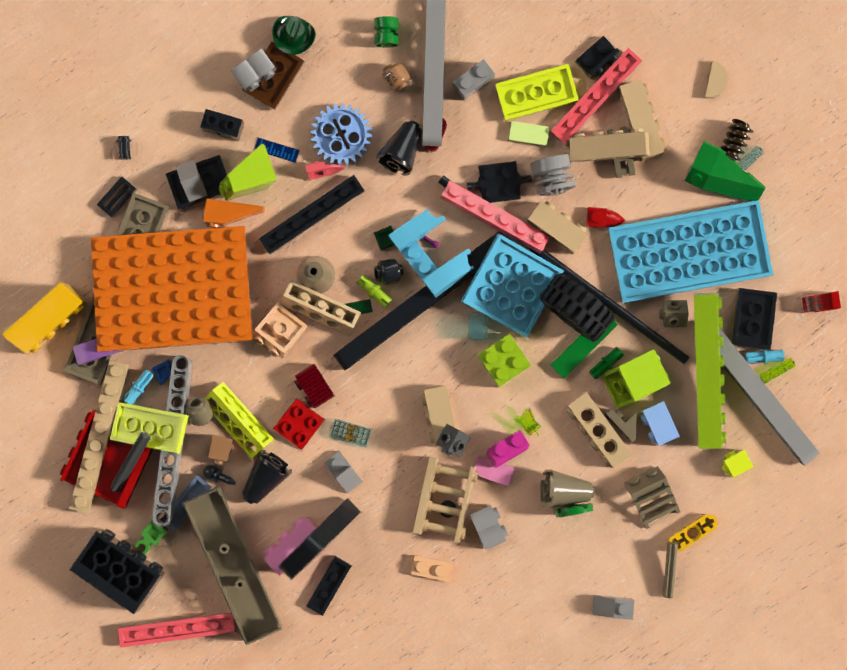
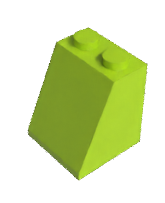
(250, 176)
(636, 379)

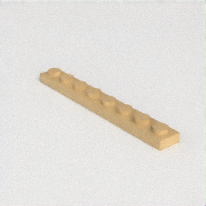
(99, 436)

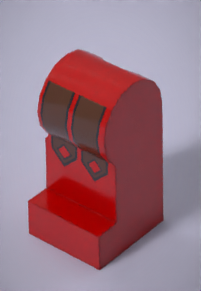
(821, 302)

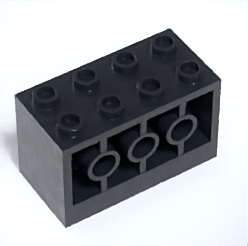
(107, 577)

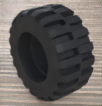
(577, 307)

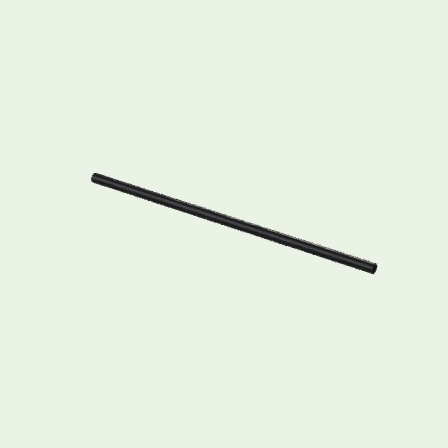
(608, 302)

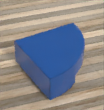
(162, 371)

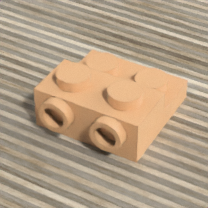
(279, 331)

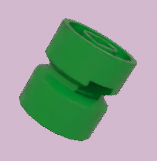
(386, 32)

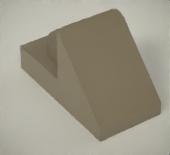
(628, 427)

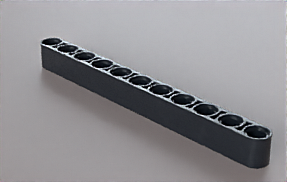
(403, 314)

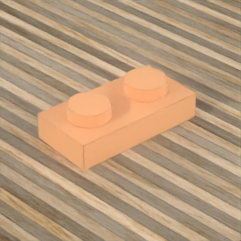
(431, 568)

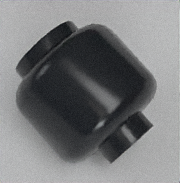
(388, 271)

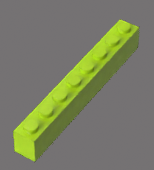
(708, 370)

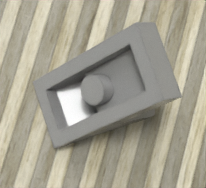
(343, 472)

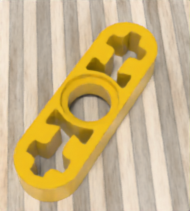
(701, 520)

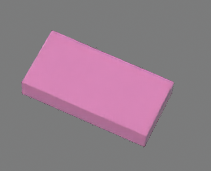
(500, 474)

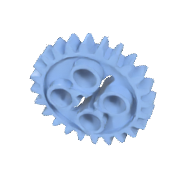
(325, 141)

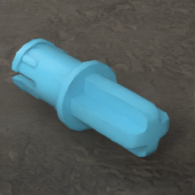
(764, 356)
(138, 387)

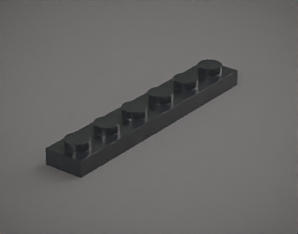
(311, 214)

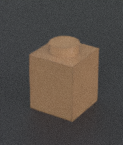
(220, 449)

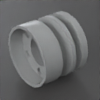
(552, 175)

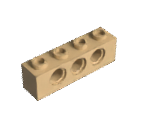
(320, 308)
(620, 450)

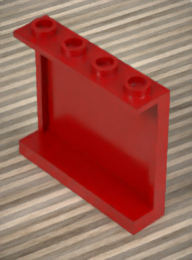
(113, 460)

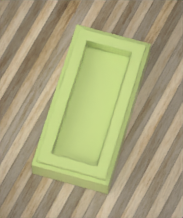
(528, 133)

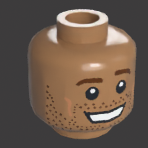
(395, 76)

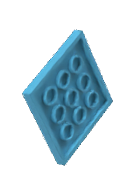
(510, 285)

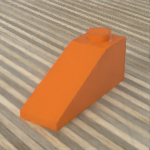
(226, 212)

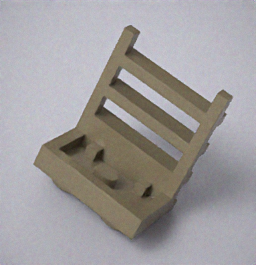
(648, 486)

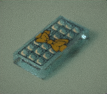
(350, 433)

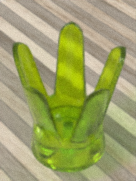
(528, 422)

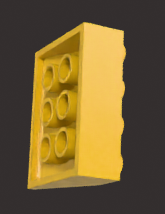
(45, 318)

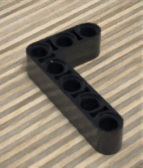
(319, 539)

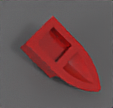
(602, 218)

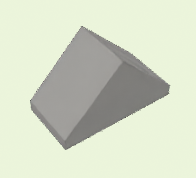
(191, 181)

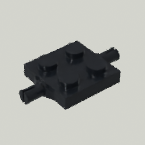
(499, 182)

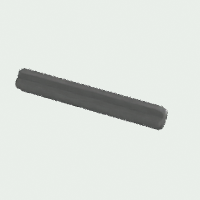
(130, 461)

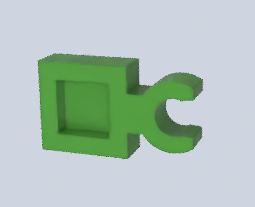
(151, 534)

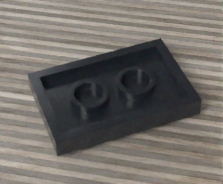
(211, 172)
(754, 318)

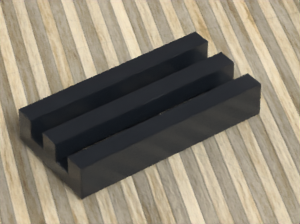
(127, 185)

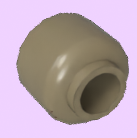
(199, 411)

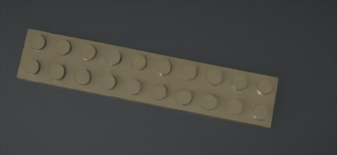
(141, 217)

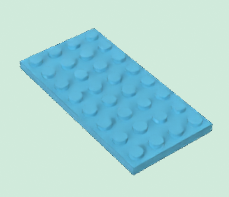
(690, 251)

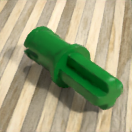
(606, 363)

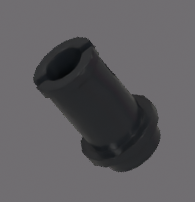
(124, 147)

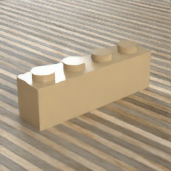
(640, 115)
(608, 147)

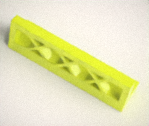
(239, 418)

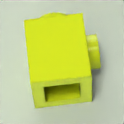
(736, 463)

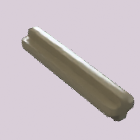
(670, 569)

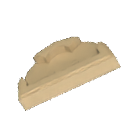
(717, 80)

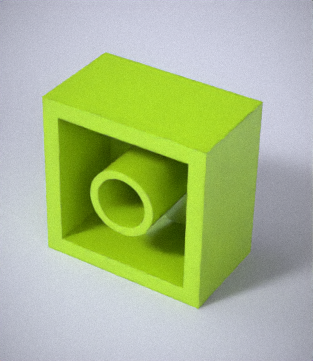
(504, 360)

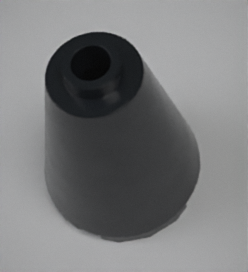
(401, 149)
(265, 476)

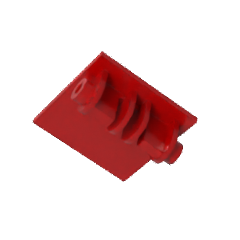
(298, 423)

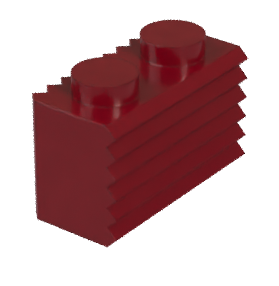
(314, 386)

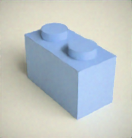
(659, 423)

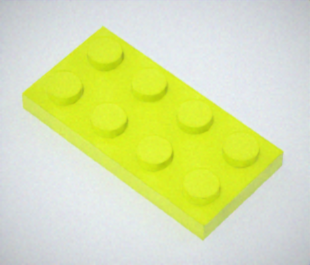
(536, 92)
(164, 427)

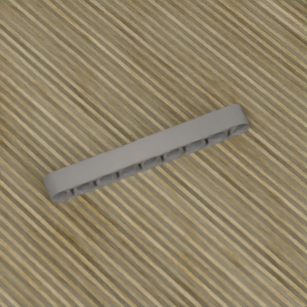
(434, 73)
(767, 403)
(173, 469)

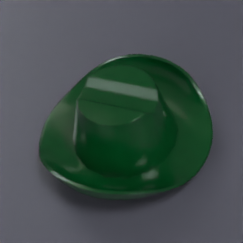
(293, 34)

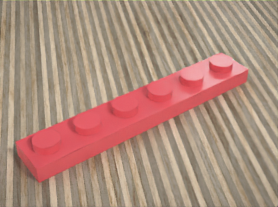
(596, 96)
(494, 217)
(176, 630)

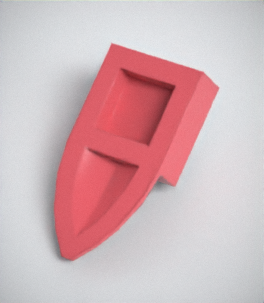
(319, 169)

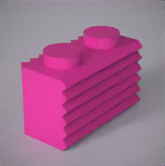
(507, 449)

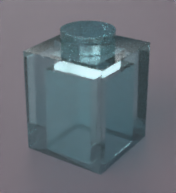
(477, 326)

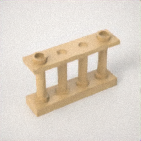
(427, 505)

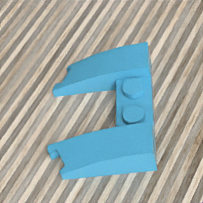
(435, 278)

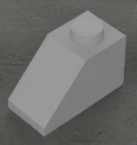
(613, 607)

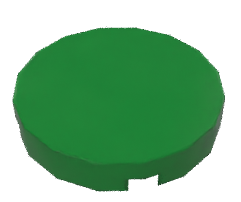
(574, 510)

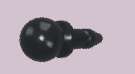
(212, 473)

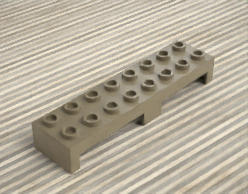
(232, 565)

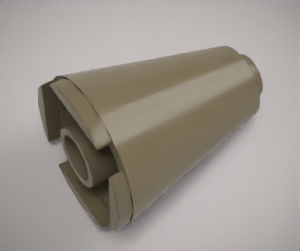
(322, 280)
(564, 489)

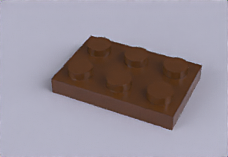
(273, 90)

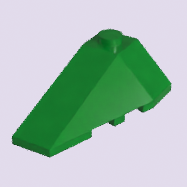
(719, 174)

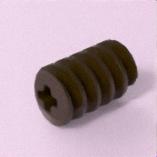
(736, 139)

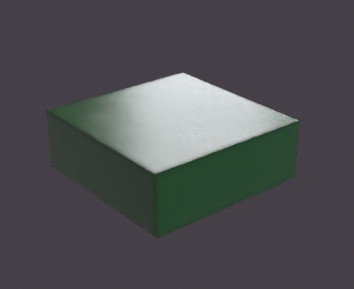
(383, 239)

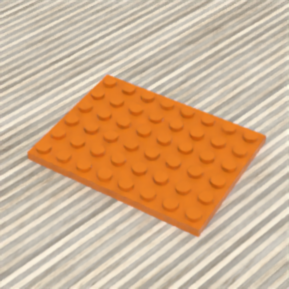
(171, 289)

